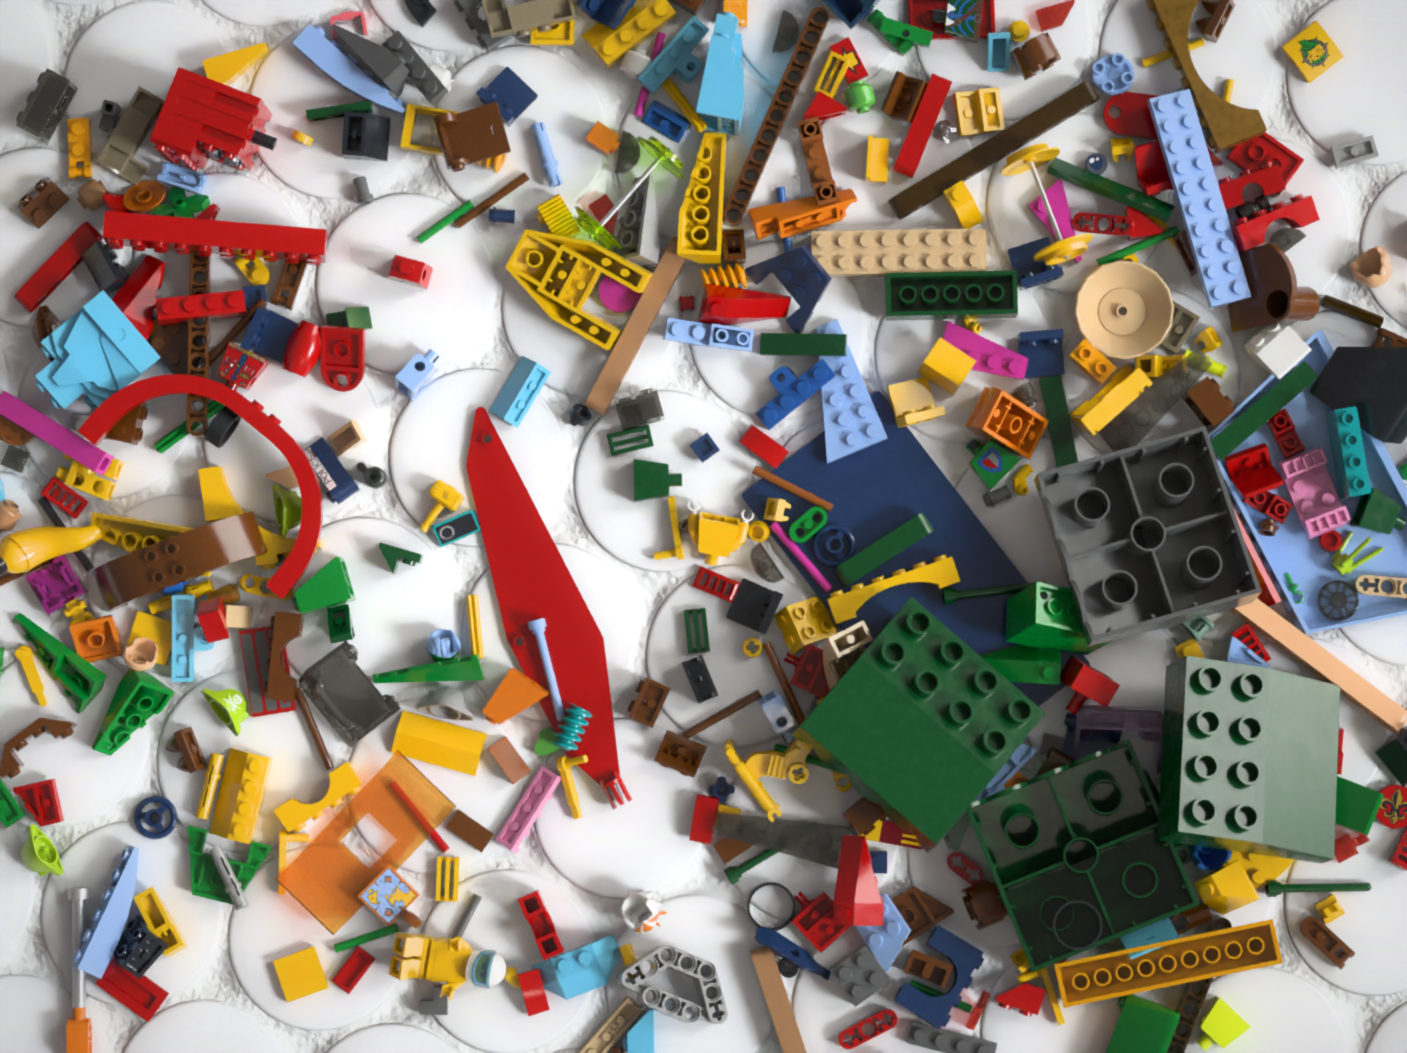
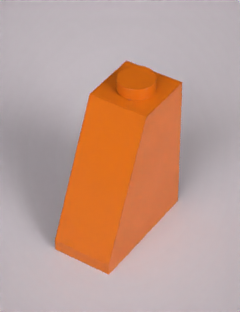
(512, 697)

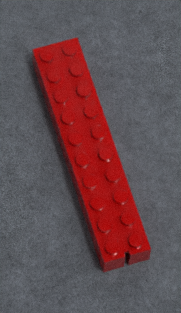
(215, 237)

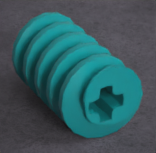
(572, 727)

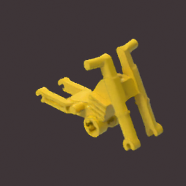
(771, 764)

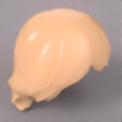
(1372, 267)

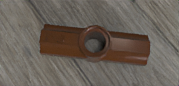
(1193, 917)

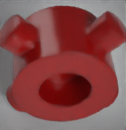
(687, 303)

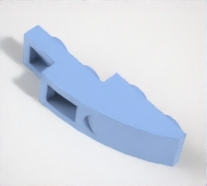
(708, 335)

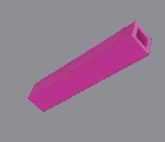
(54, 433)

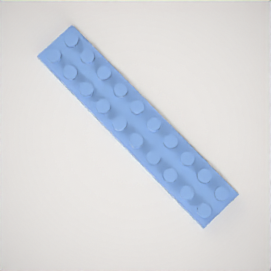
(1199, 198)

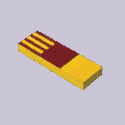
(890, 833)

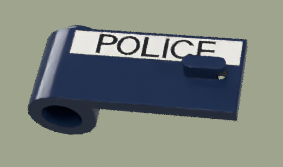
(331, 472)

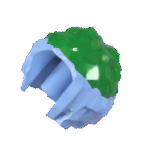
(443, 645)

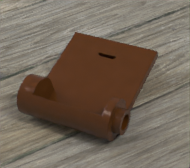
(469, 136)

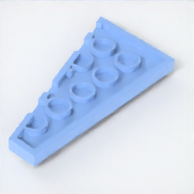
(847, 406)

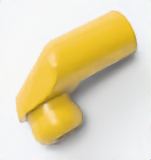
(972, 325)
(1019, 480)
(511, 977)

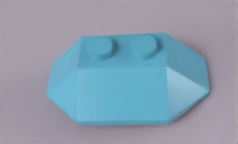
(580, 968)

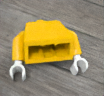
(716, 533)

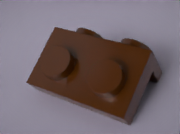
(903, 97)
(42, 202)
(130, 426)
(649, 702)
(680, 753)

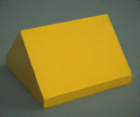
(946, 366)

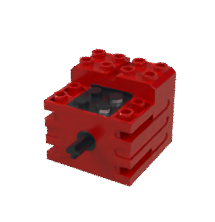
(210, 121)

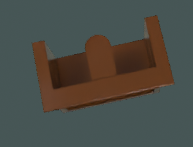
(927, 968)

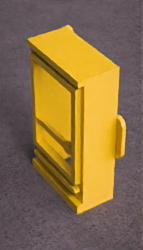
(1110, 400)

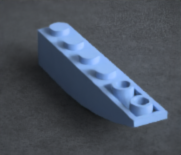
(343, 69)
(110, 918)

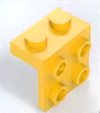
(804, 624)

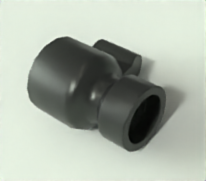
(1249, 207)
(373, 476)

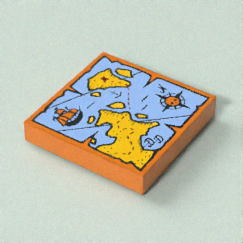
(388, 894)

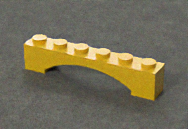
(940, 573)

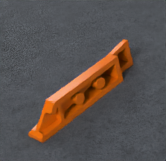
(798, 215)

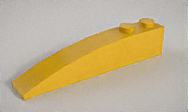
(703, 203)
(134, 532)

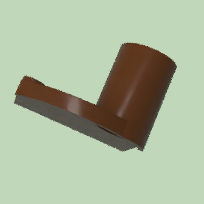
(1272, 291)

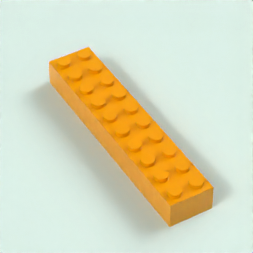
(1174, 964)

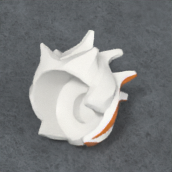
(641, 911)

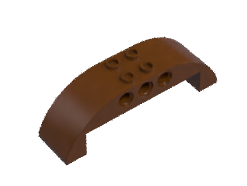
(179, 559)

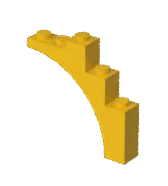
(220, 504)

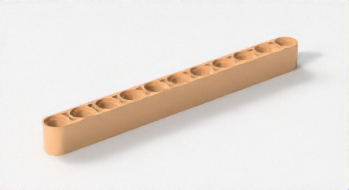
(1323, 664)

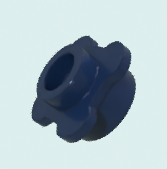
(715, 789)

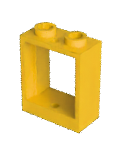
(409, 127)

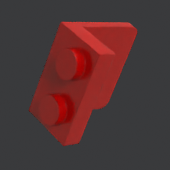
(1151, 168)
(1252, 471)

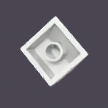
(1277, 348)

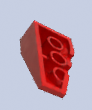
(139, 293)
(736, 306)
(856, 889)

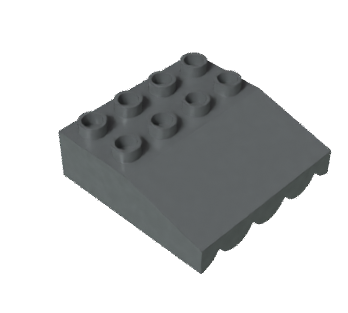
(1147, 537)

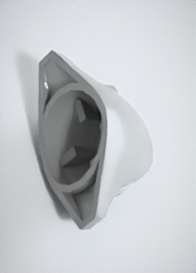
(446, 704)

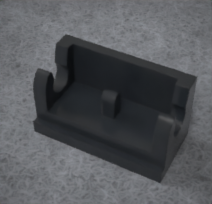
(700, 679)

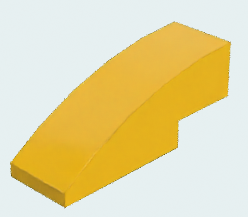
(160, 921)

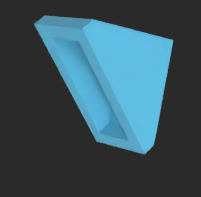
(998, 51)

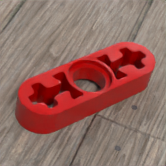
(1117, 231)
(885, 1027)

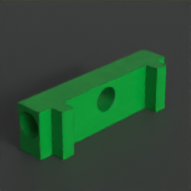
(916, 35)
(901, 46)

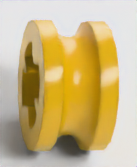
(748, 652)

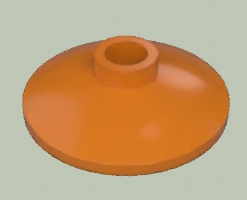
(144, 196)

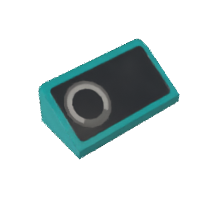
(456, 528)

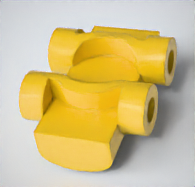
(76, 610)

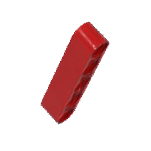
(922, 125)
(57, 267)

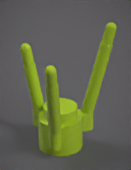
(1343, 562)

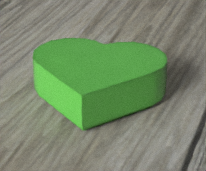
(543, 746)

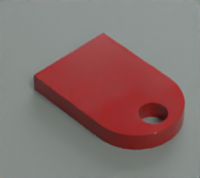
(1134, 116)
(342, 355)

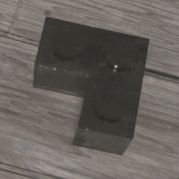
(640, 411)

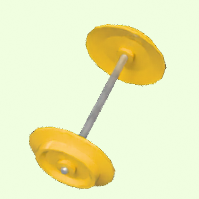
(1030, 159)

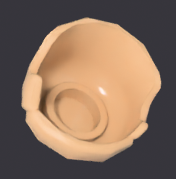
(141, 654)

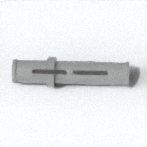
(232, 886)

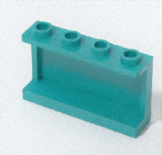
(1348, 453)

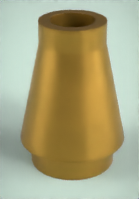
(228, 593)

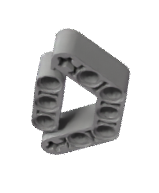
(660, 996)

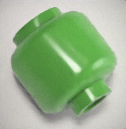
(859, 96)

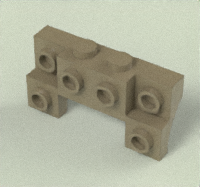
(526, 17)
(129, 135)

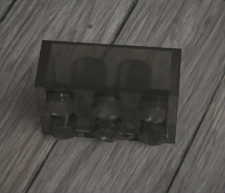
(46, 106)

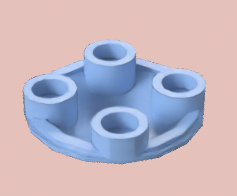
(1112, 74)

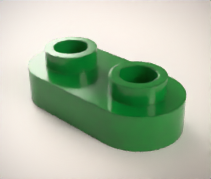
(808, 525)

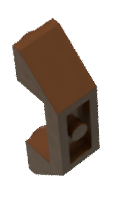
(11, 762)

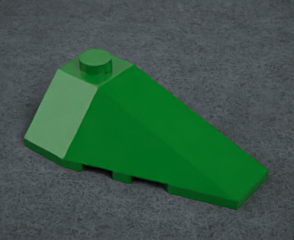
(1027, 664)
(133, 703)

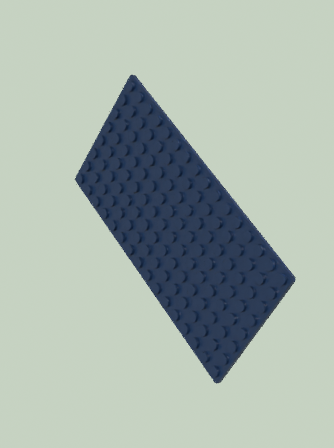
(874, 496)

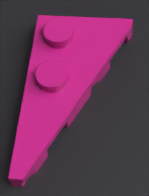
(1060, 209)

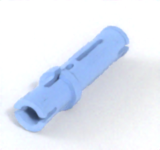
(549, 163)

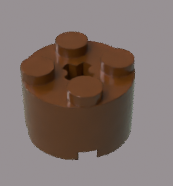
(1035, 55)
(983, 904)

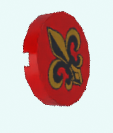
(1393, 807)

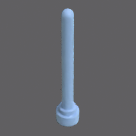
(538, 628)

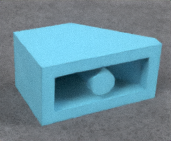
(641, 1035)

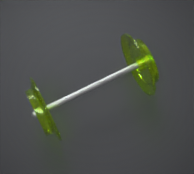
(662, 156)

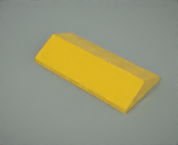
(439, 743)

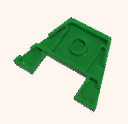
(204, 874)

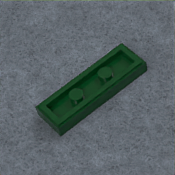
(338, 111)

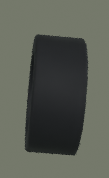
(222, 427)

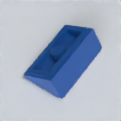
(666, 121)

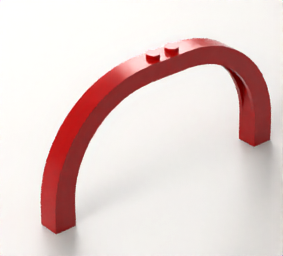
(309, 534)

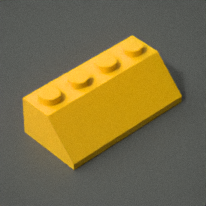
(636, 27)
(241, 795)

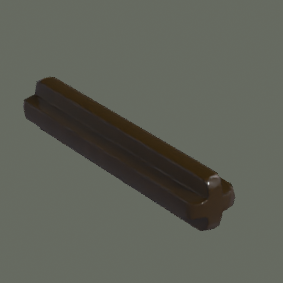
(1352, 311)

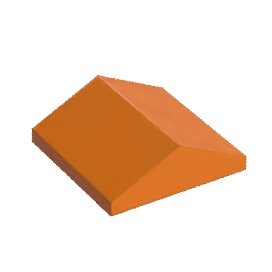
(97, 638)

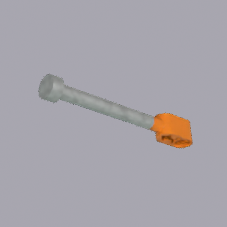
(79, 1027)

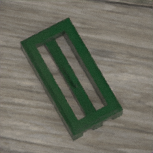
(633, 448)
(689, 644)

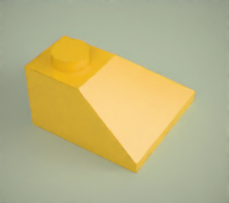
(1226, 888)

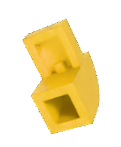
(1156, 365)

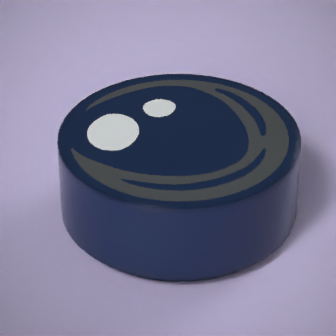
(1096, 163)

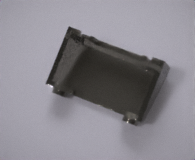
(347, 695)

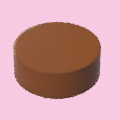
(410, 918)

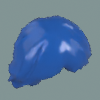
(1209, 858)

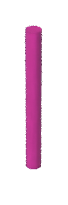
(644, 92)
(801, 557)

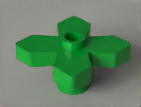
(180, 205)

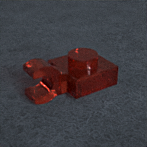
(1346, 846)

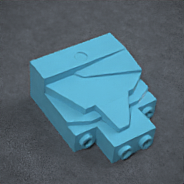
(723, 79)
(93, 355)

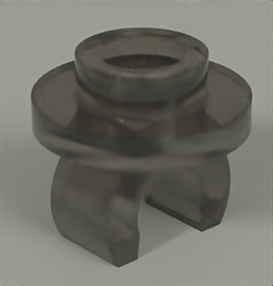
(941, 130)

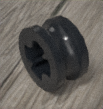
(782, 965)

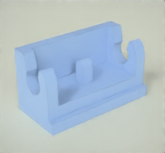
(182, 178)

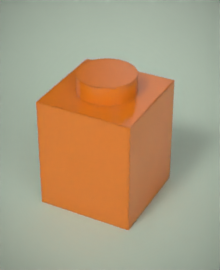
(603, 139)

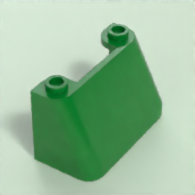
(1142, 1026)

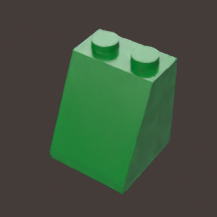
(325, 589)
(1356, 806)

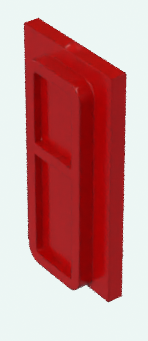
(137, 994)

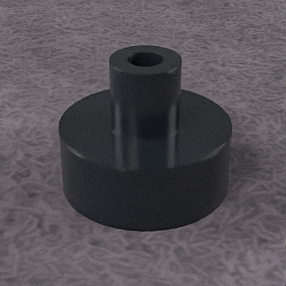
(579, 415)

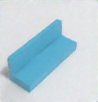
(519, 391)

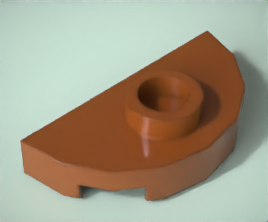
(13, 433)

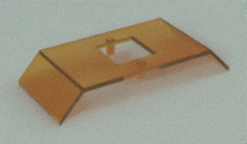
(331, 875)

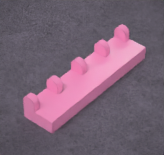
(528, 809)

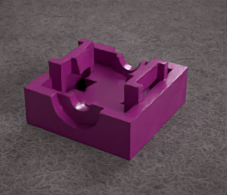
(56, 578)

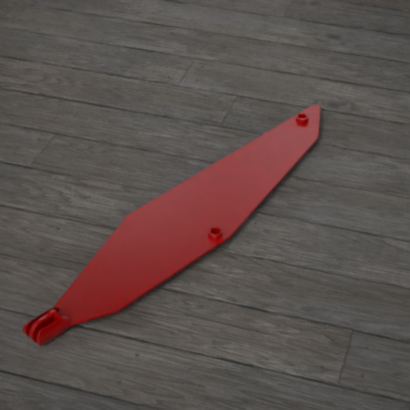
(537, 585)

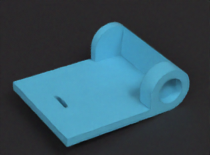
(1151, 934)

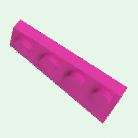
(989, 356)

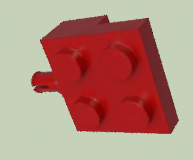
(809, 671)
(816, 921)

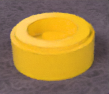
(302, 137)

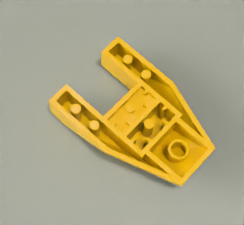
(562, 274)

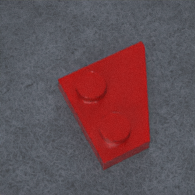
(42, 801)

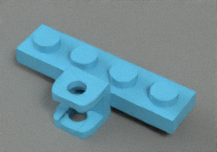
(676, 57)
(185, 638)

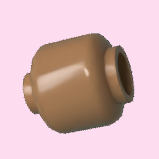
(91, 195)
(8, 515)

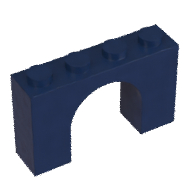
(936, 1009)

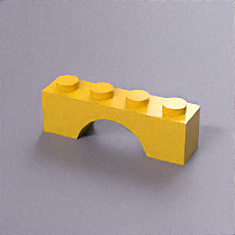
(342, 782)

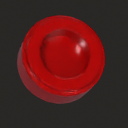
(1330, 541)

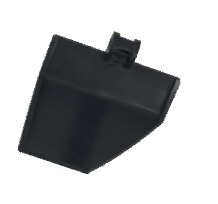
(1371, 381)

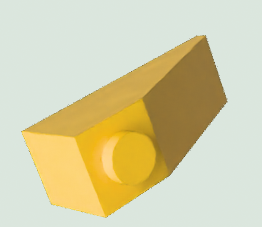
(232, 65)

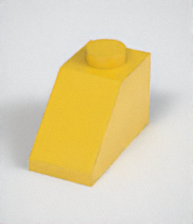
(962, 205)

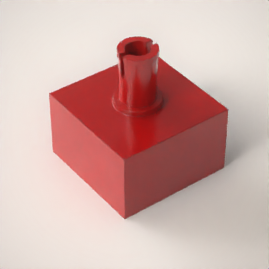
(1087, 684)

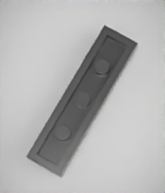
(419, 71)
(946, 1040)

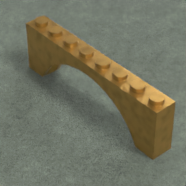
(1224, 122)

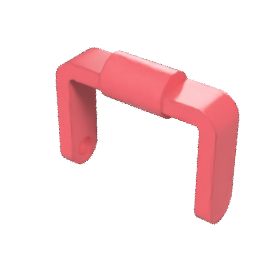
(348, 15)

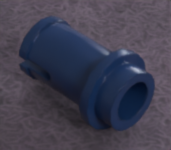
(502, 216)

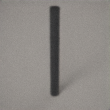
(58, 523)

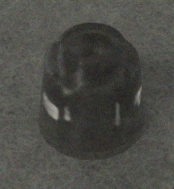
(1025, 394)

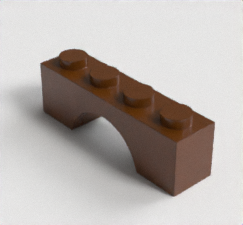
(285, 629)

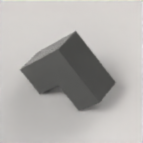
(110, 115)
(438, 1006)

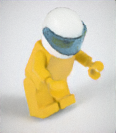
(445, 961)

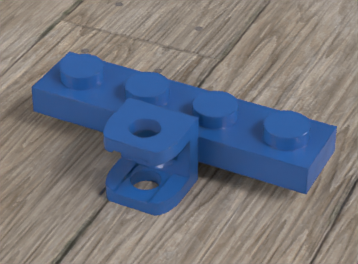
(793, 391)

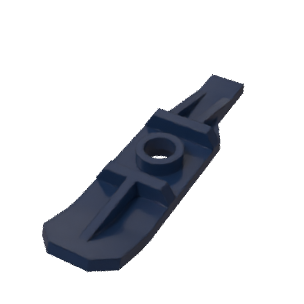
(785, 947)

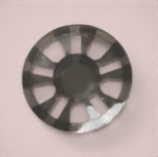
(1337, 600)

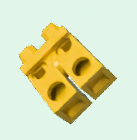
(85, 479)

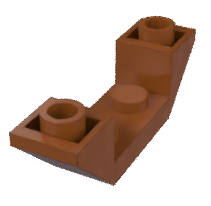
(817, 161)

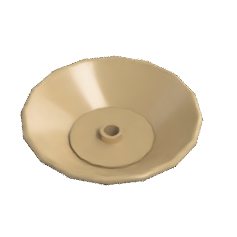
(1137, 291)

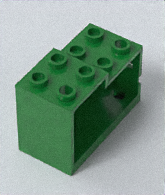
(1046, 621)

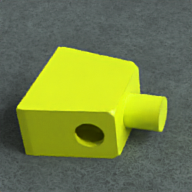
(1220, 1025)

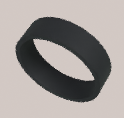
(775, 884)
(1082, 902)

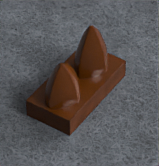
(1214, 26)
(186, 743)

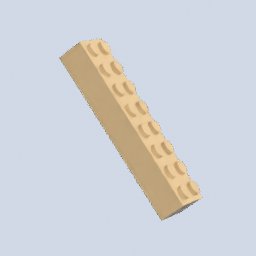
(899, 251)

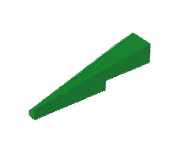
(456, 669)
(76, 675)

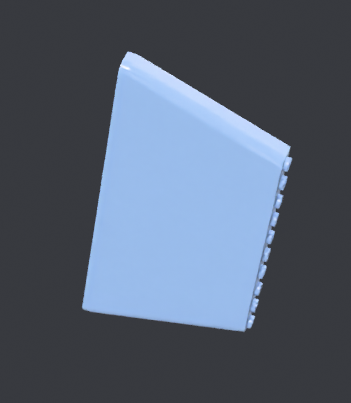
(1290, 547)

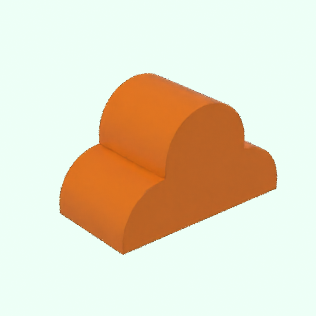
(1006, 422)

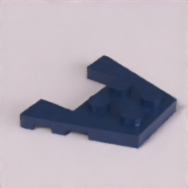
(800, 276)

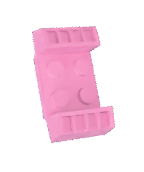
(1313, 493)

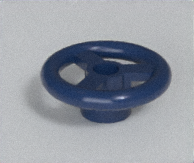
(816, 545)
(161, 833)

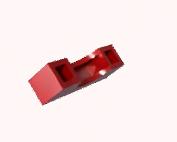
(1296, 213)
(183, 308)

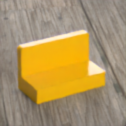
(877, 159)

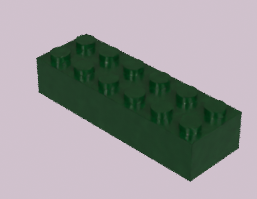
(951, 295)

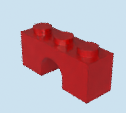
(1268, 178)
(541, 924)

